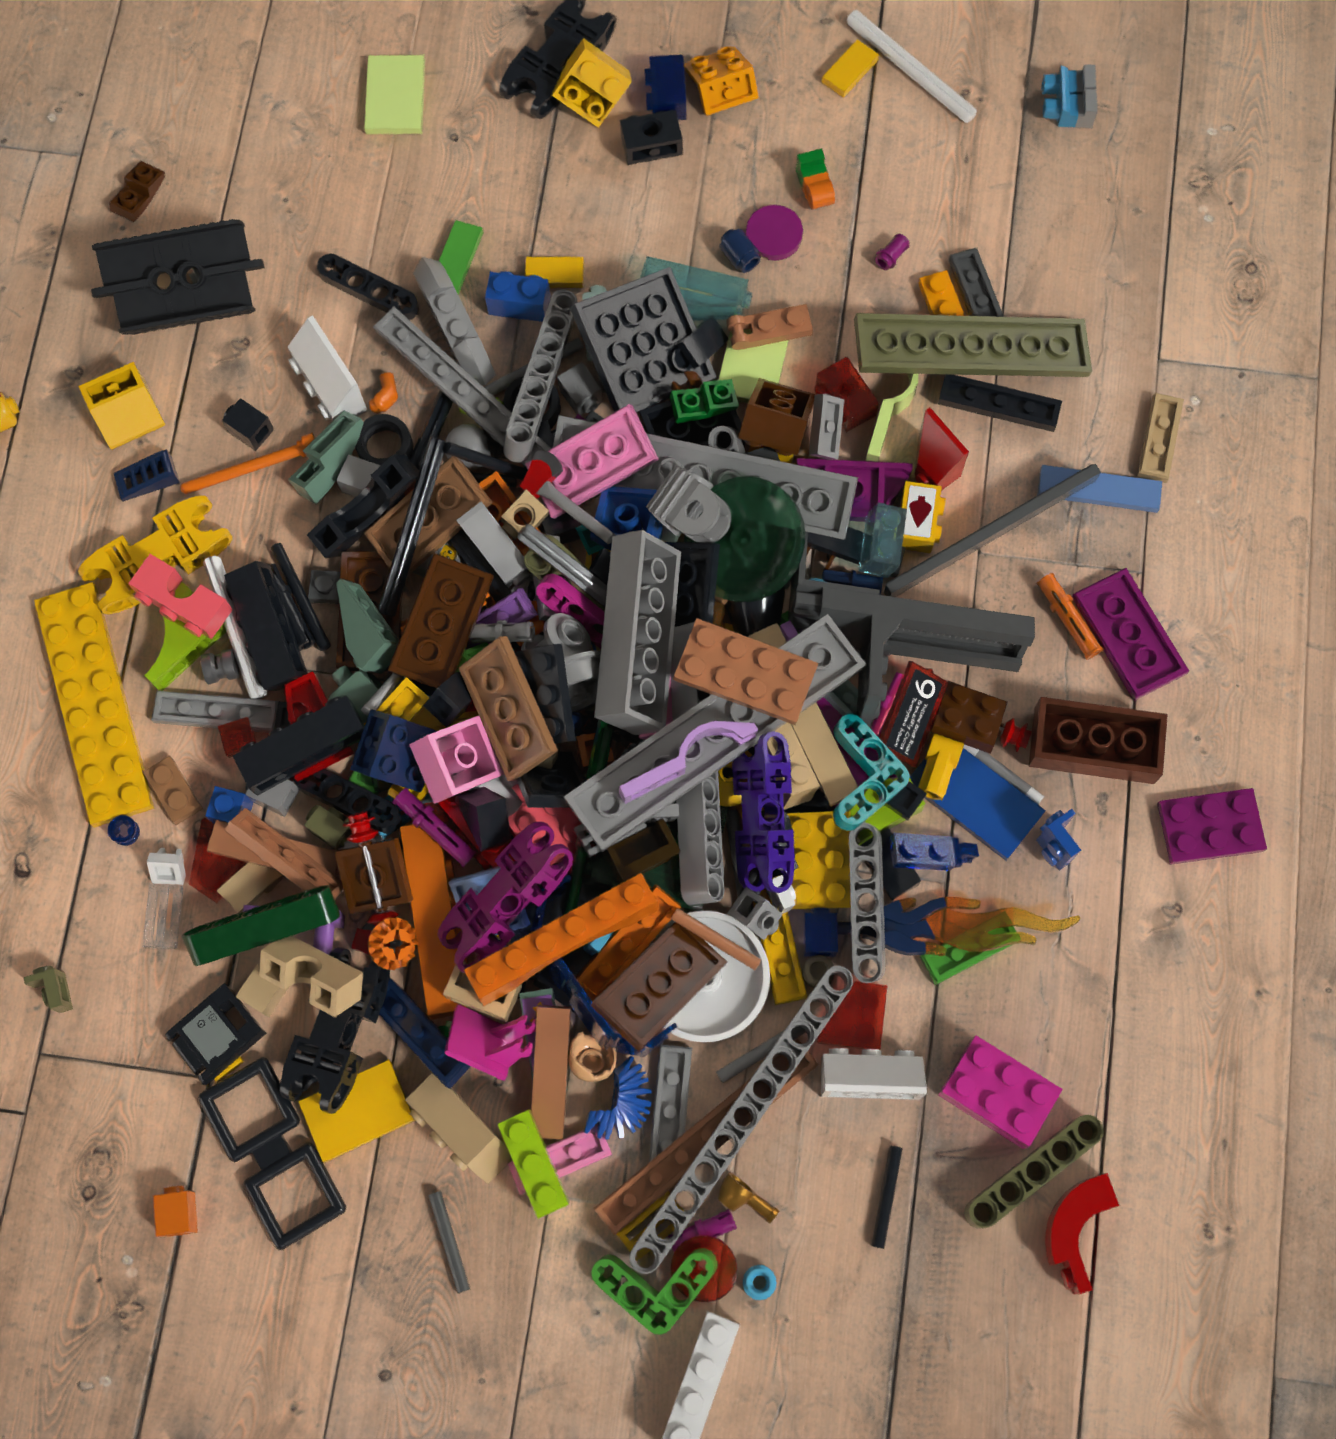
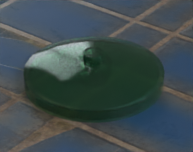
(762, 539)

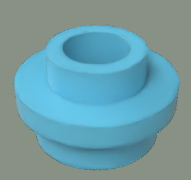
(768, 1290)

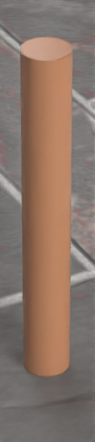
(716, 939)

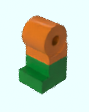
(815, 179)

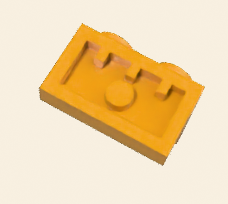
(723, 79)

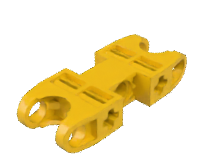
(162, 544)

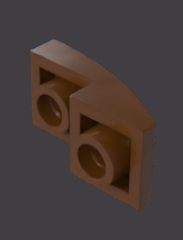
(139, 190)

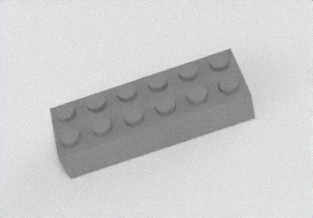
(638, 633)

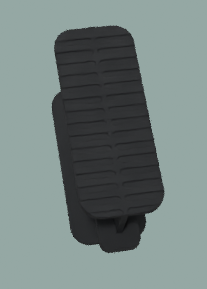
(133, 264)

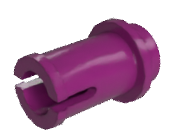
(887, 257)

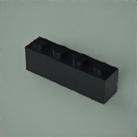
(265, 625)
(299, 745)

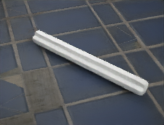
(215, 573)

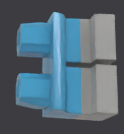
(1075, 97)

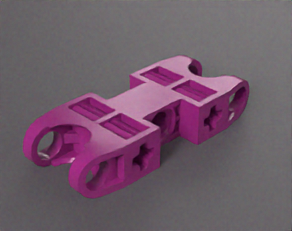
(505, 895)

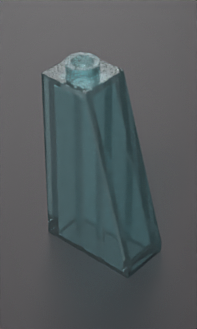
(705, 290)

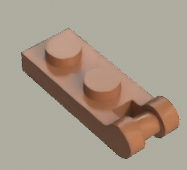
(770, 327)

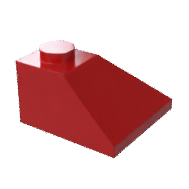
(939, 453)

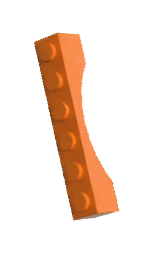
(527, 956)

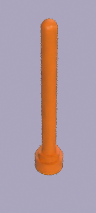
(248, 466)

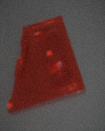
(209, 869)
(858, 1018)

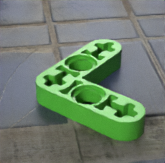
(661, 1300)

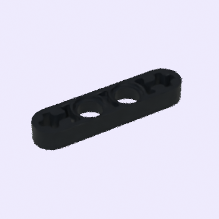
(368, 286)
(349, 794)

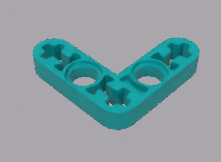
(877, 771)

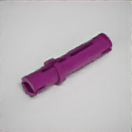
(410, 805)

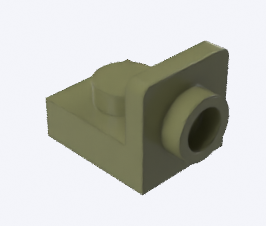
(56, 990)

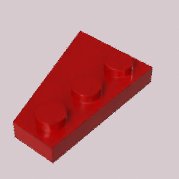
(308, 696)

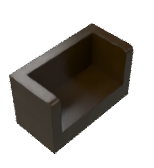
(642, 852)

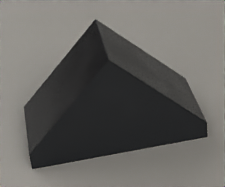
(486, 817)

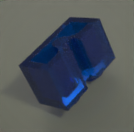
(667, 85)

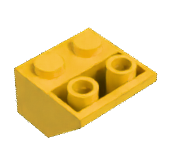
(591, 83)
(122, 405)

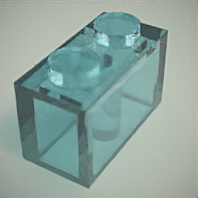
(882, 540)

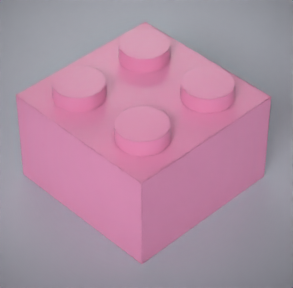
(456, 759)

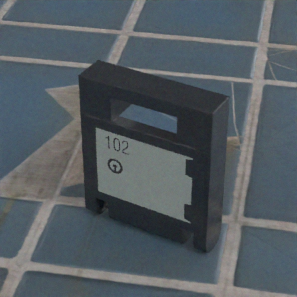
(208, 1037)

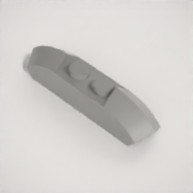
(453, 320)

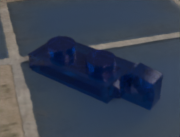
(930, 851)

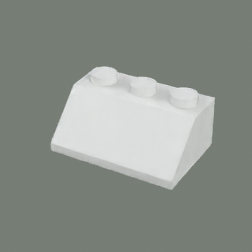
(324, 372)
(872, 1075)

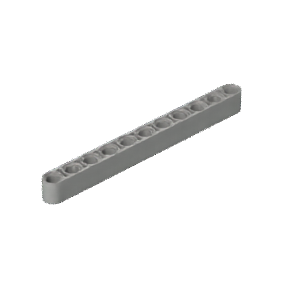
(756, 1107)

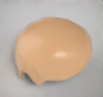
(589, 1060)

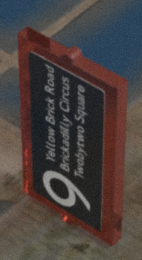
(912, 712)

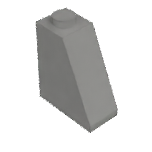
(494, 545)

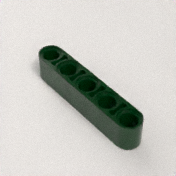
(261, 925)

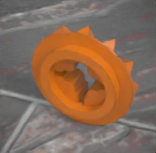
(383, 934)

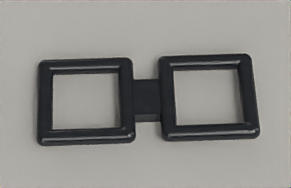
(272, 1154)

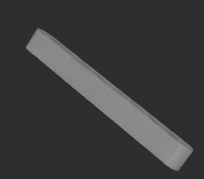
(699, 808)

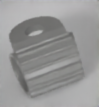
(681, 502)

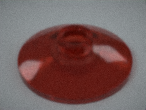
(724, 1276)

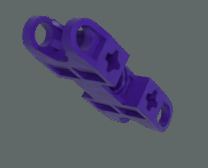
(771, 827)

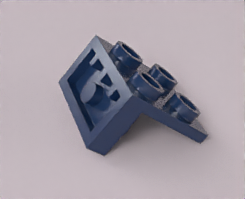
(386, 750)

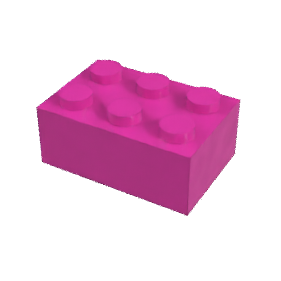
(1000, 1092)

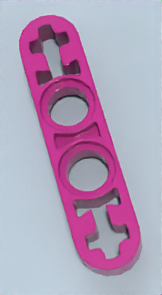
(553, 600)

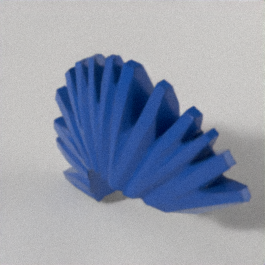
(625, 1104)

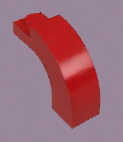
(1066, 1222)

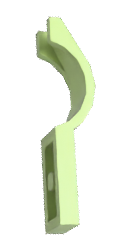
(888, 409)

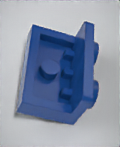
(1056, 842)

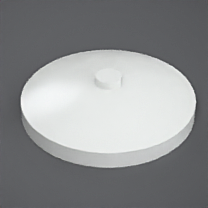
(733, 995)

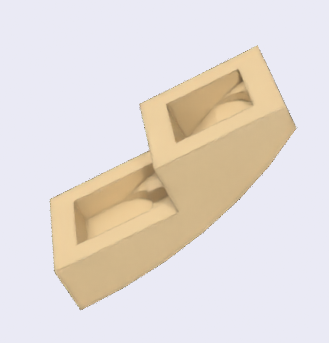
(249, 885)

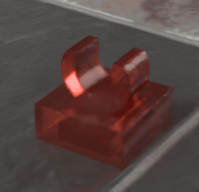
(236, 735)

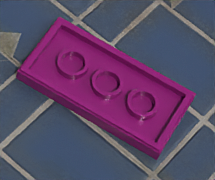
(1130, 634)

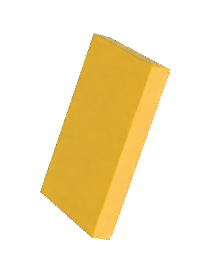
(369, 1112)

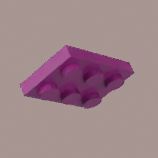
(1211, 826)

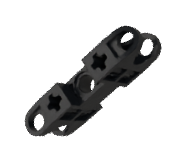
(541, 70)
(332, 1042)

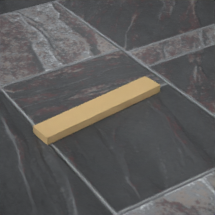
(816, 738)

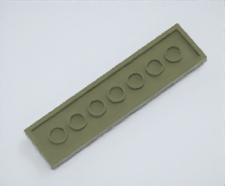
(972, 345)

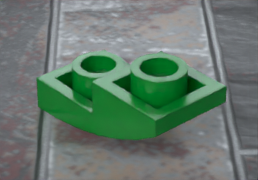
(704, 402)

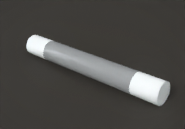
(1005, 773)

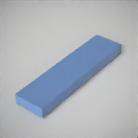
(1107, 489)

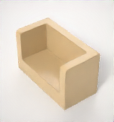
(461, 991)

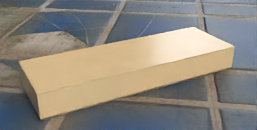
(1160, 437)

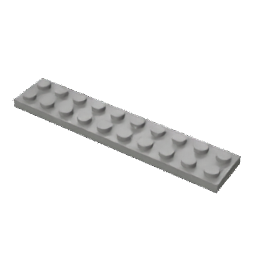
(821, 495)
(598, 799)

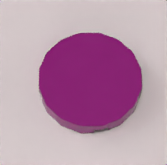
(775, 232)

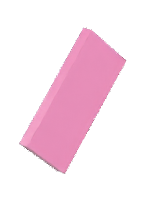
(600, 457)

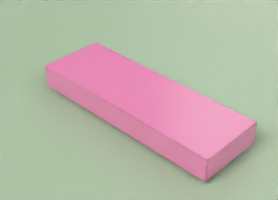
(571, 1154)

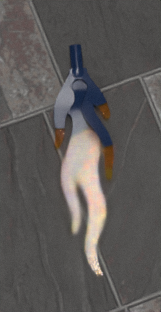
(958, 929)

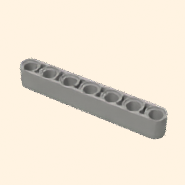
(539, 377)

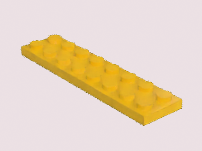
(93, 705)

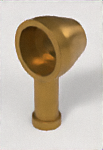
(737, 1193)

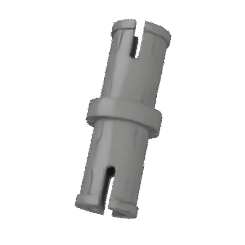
(514, 631)

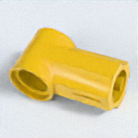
(941, 761)

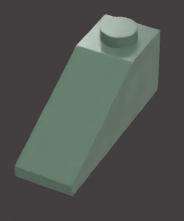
(365, 629)

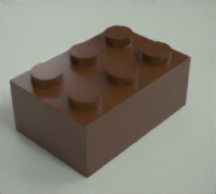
(777, 417)

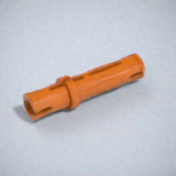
(1049, 586)

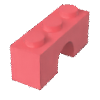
(201, 612)

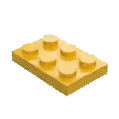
(822, 860)

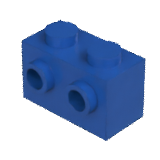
(517, 296)

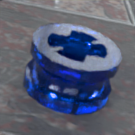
(133, 831)

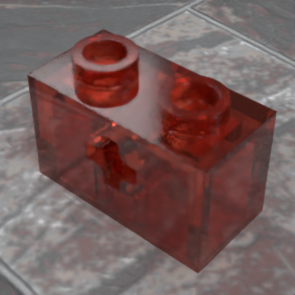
(845, 380)

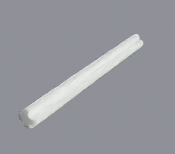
(911, 66)

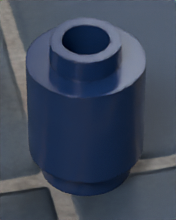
(739, 250)

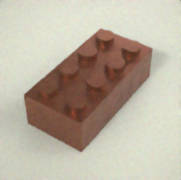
(1098, 740)

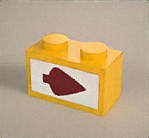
(923, 508)

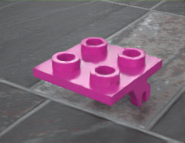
(487, 1043)

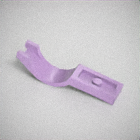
(637, 787)

